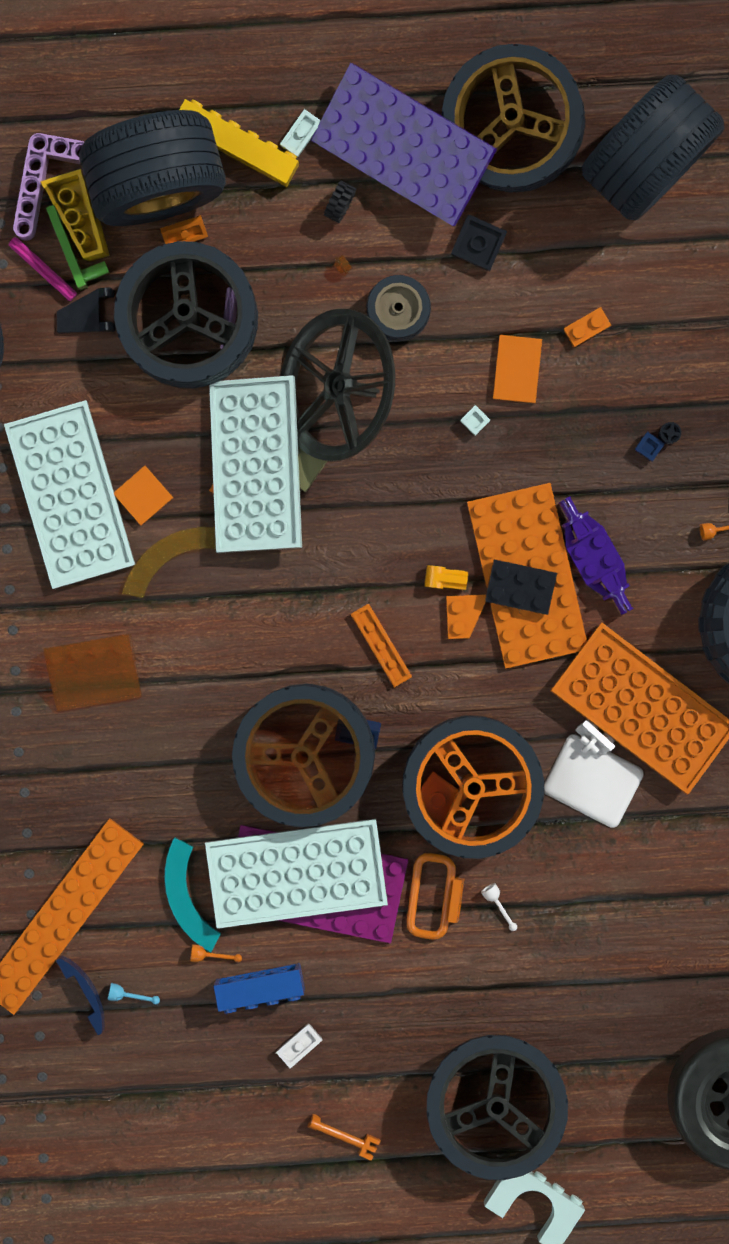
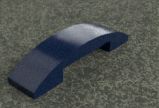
(69, 969)

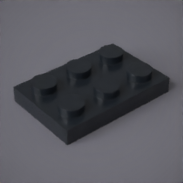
(520, 587)

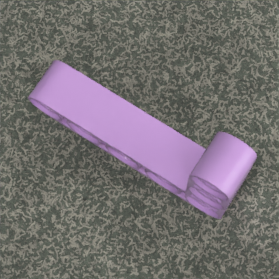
(30, 176)

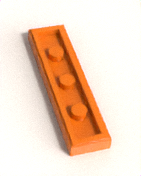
(381, 645)

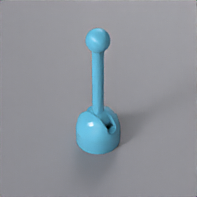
(117, 993)

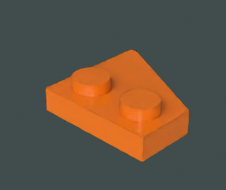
(463, 614)

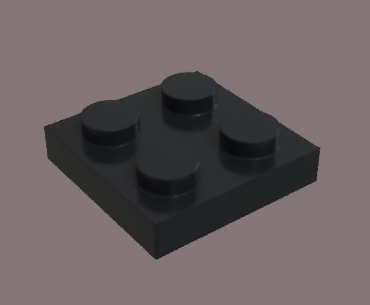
(478, 243)

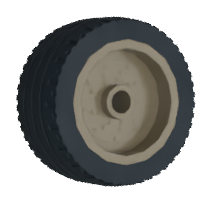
(404, 291)

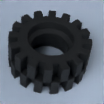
(339, 201)

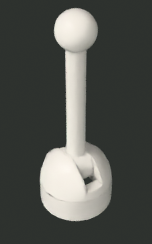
(492, 893)

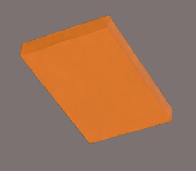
(517, 369)

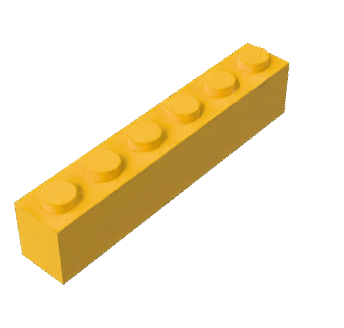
(247, 147)

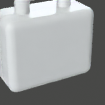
(593, 782)

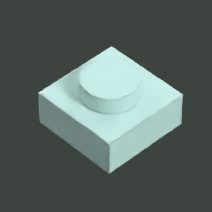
(475, 420)

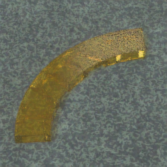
(164, 551)

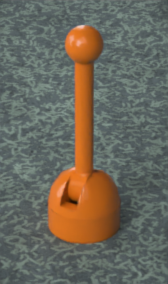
(709, 530)
(198, 954)

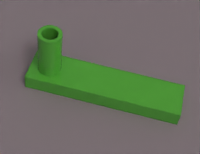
(80, 276)

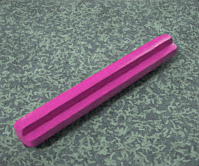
(44, 270)

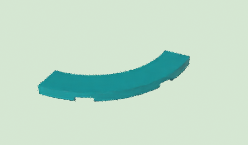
(180, 900)

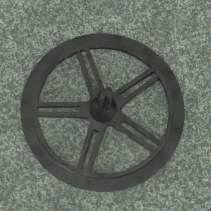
(340, 384)

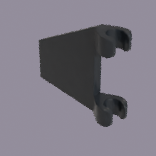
(85, 314)

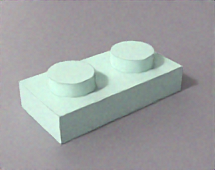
(300, 133)

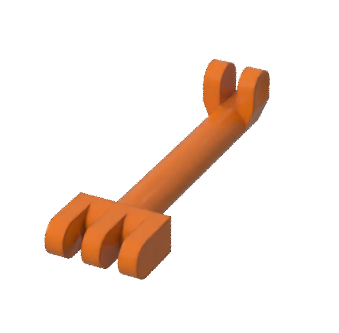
(364, 1145)

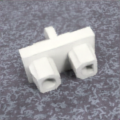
(594, 739)

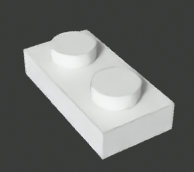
(299, 1045)

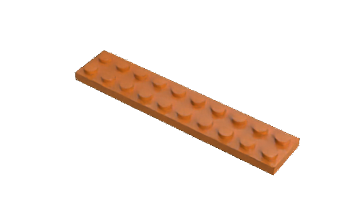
(65, 913)

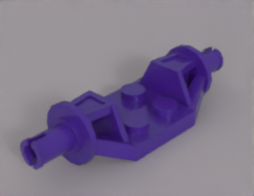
(595, 556)

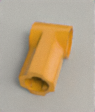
(441, 577)

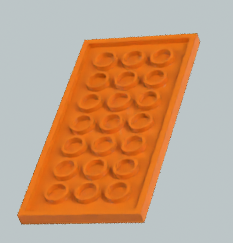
(526, 531)
(643, 708)

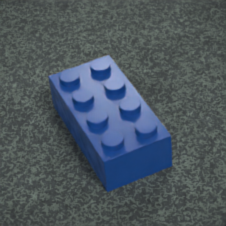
(259, 987)

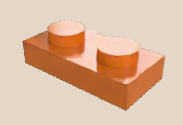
(187, 230)
(587, 327)

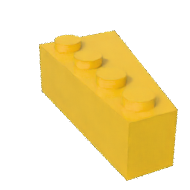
(74, 206)

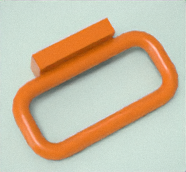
(451, 902)

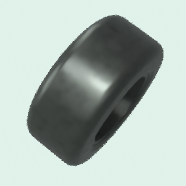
(692, 1093)

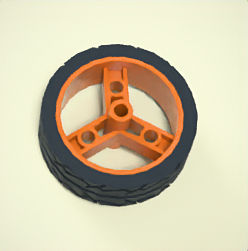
(450, 836)

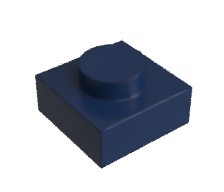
(649, 446)

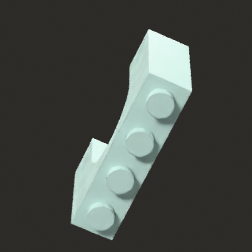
(565, 1209)

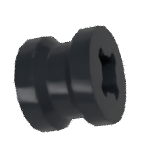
(673, 433)

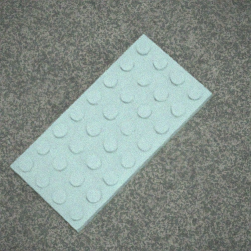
(255, 464)
(69, 494)
(296, 873)

